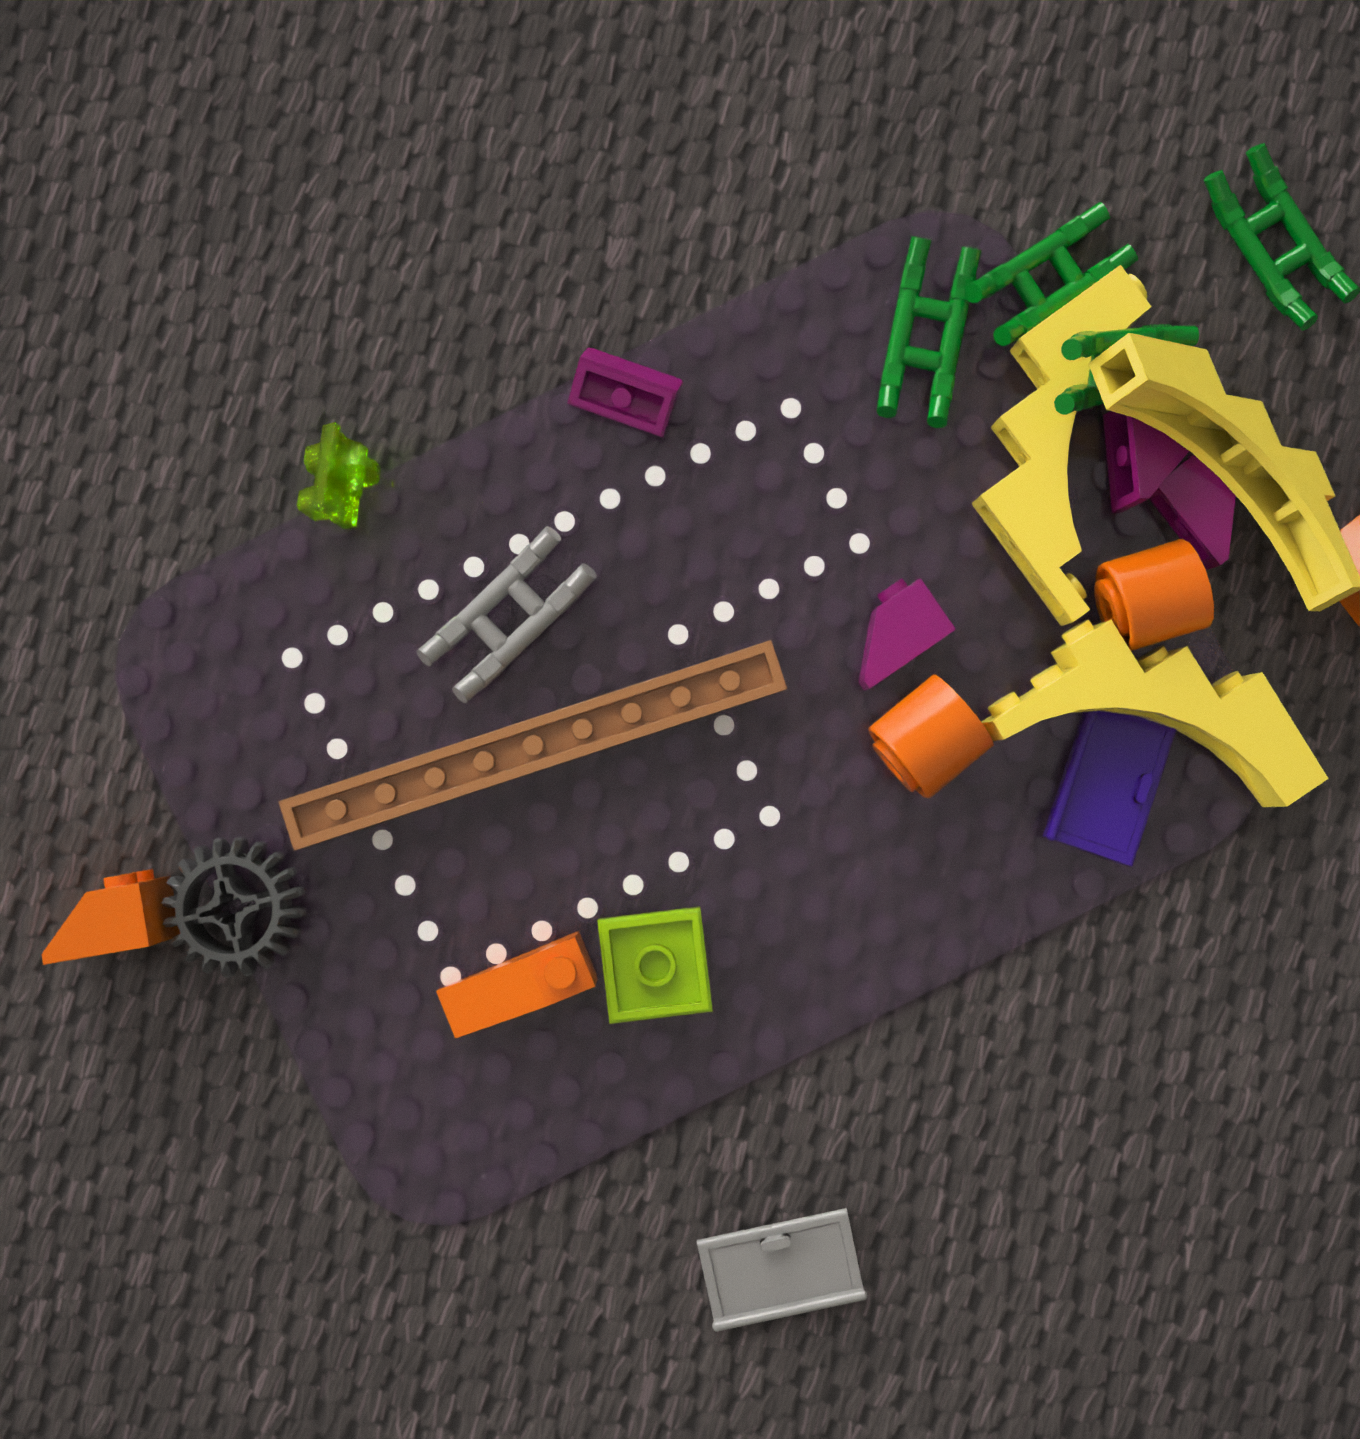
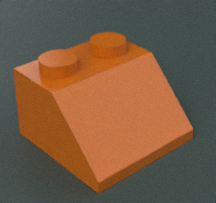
(115, 919)

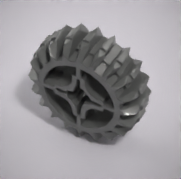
(238, 925)

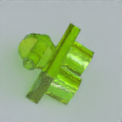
(340, 475)

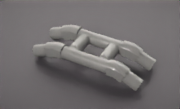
(475, 616)

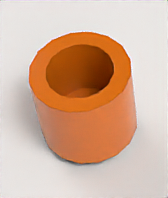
(1155, 594)
(929, 737)

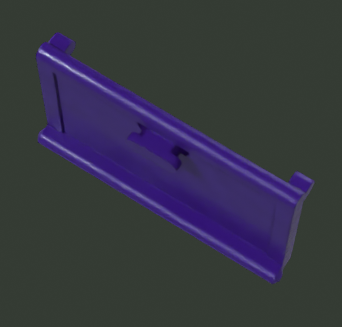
(1099, 784)

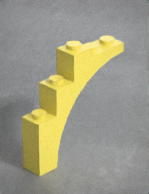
(1280, 486)
(1233, 717)

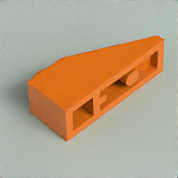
(518, 985)

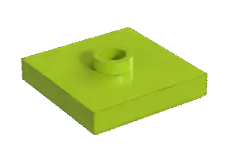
(654, 965)

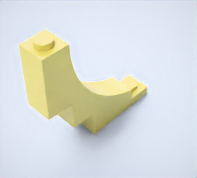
(1032, 505)

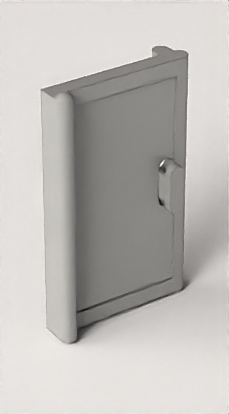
(782, 1274)

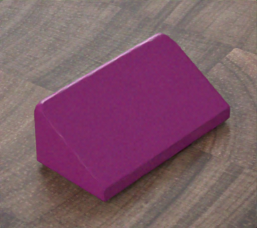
(624, 391)

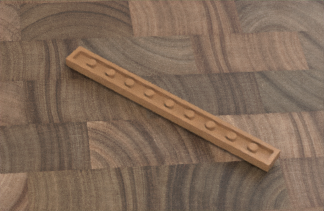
(532, 745)

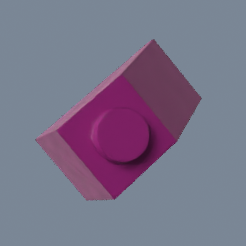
(1137, 459)
(1198, 509)
(901, 630)

